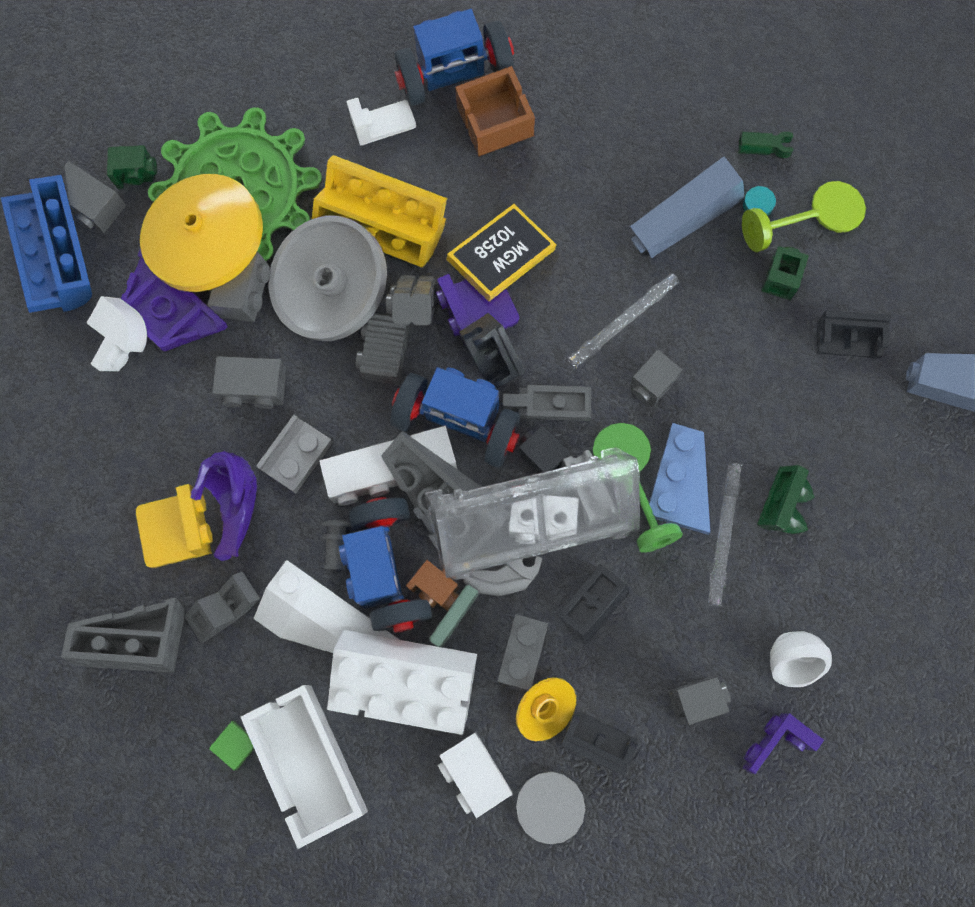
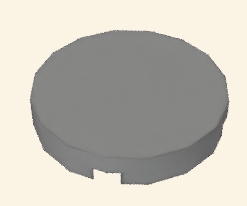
(550, 807)

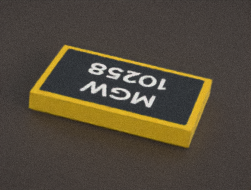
(501, 252)

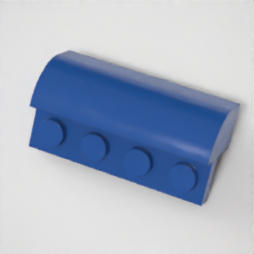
(47, 247)

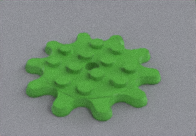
(250, 157)

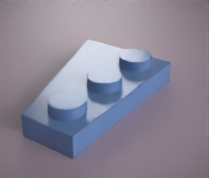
(681, 481)

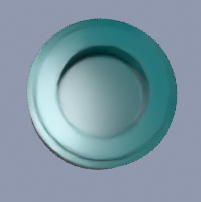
(760, 198)

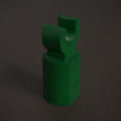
(765, 143)

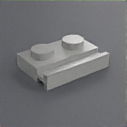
(294, 454)

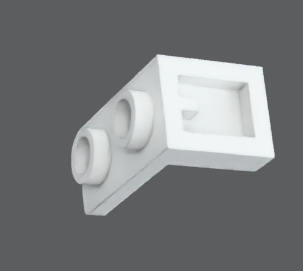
(380, 122)

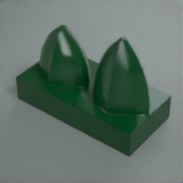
(787, 490)

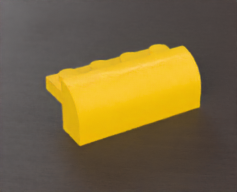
(397, 214)

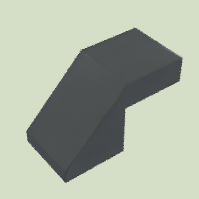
(222, 608)

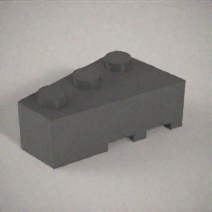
(128, 640)

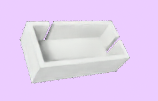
(401, 681)
(304, 765)

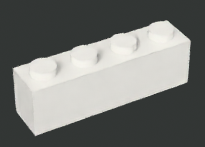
(366, 472)

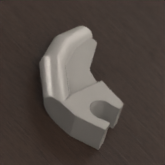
(507, 580)

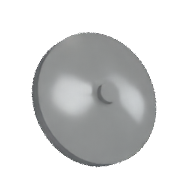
(327, 278)

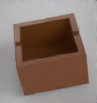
(491, 111)

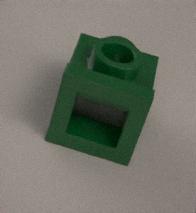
(130, 165)
(781, 283)

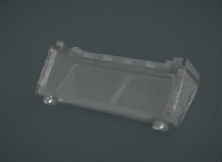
(536, 513)

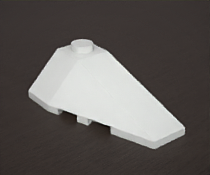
(308, 612)

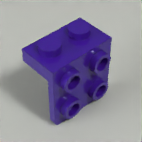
(468, 305)

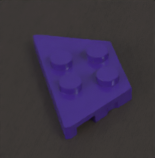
(169, 314)

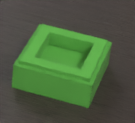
(233, 746)

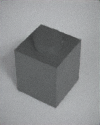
(655, 378)

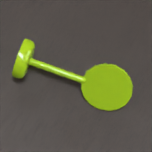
(834, 205)

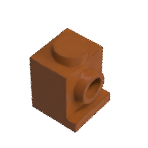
(434, 586)

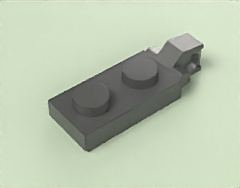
(550, 402)

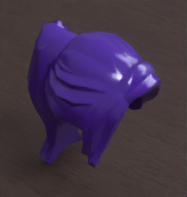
(235, 488)

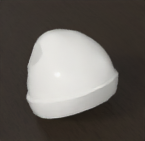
(799, 659)

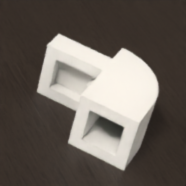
(122, 330)

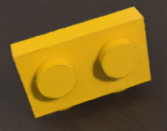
(173, 529)

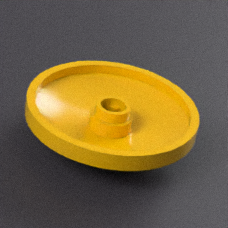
(201, 232)

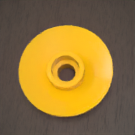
(546, 709)

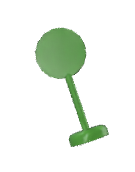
(634, 442)

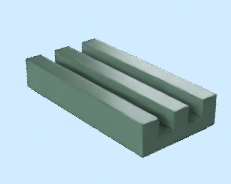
(454, 616)

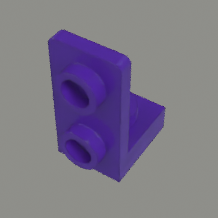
(797, 736)

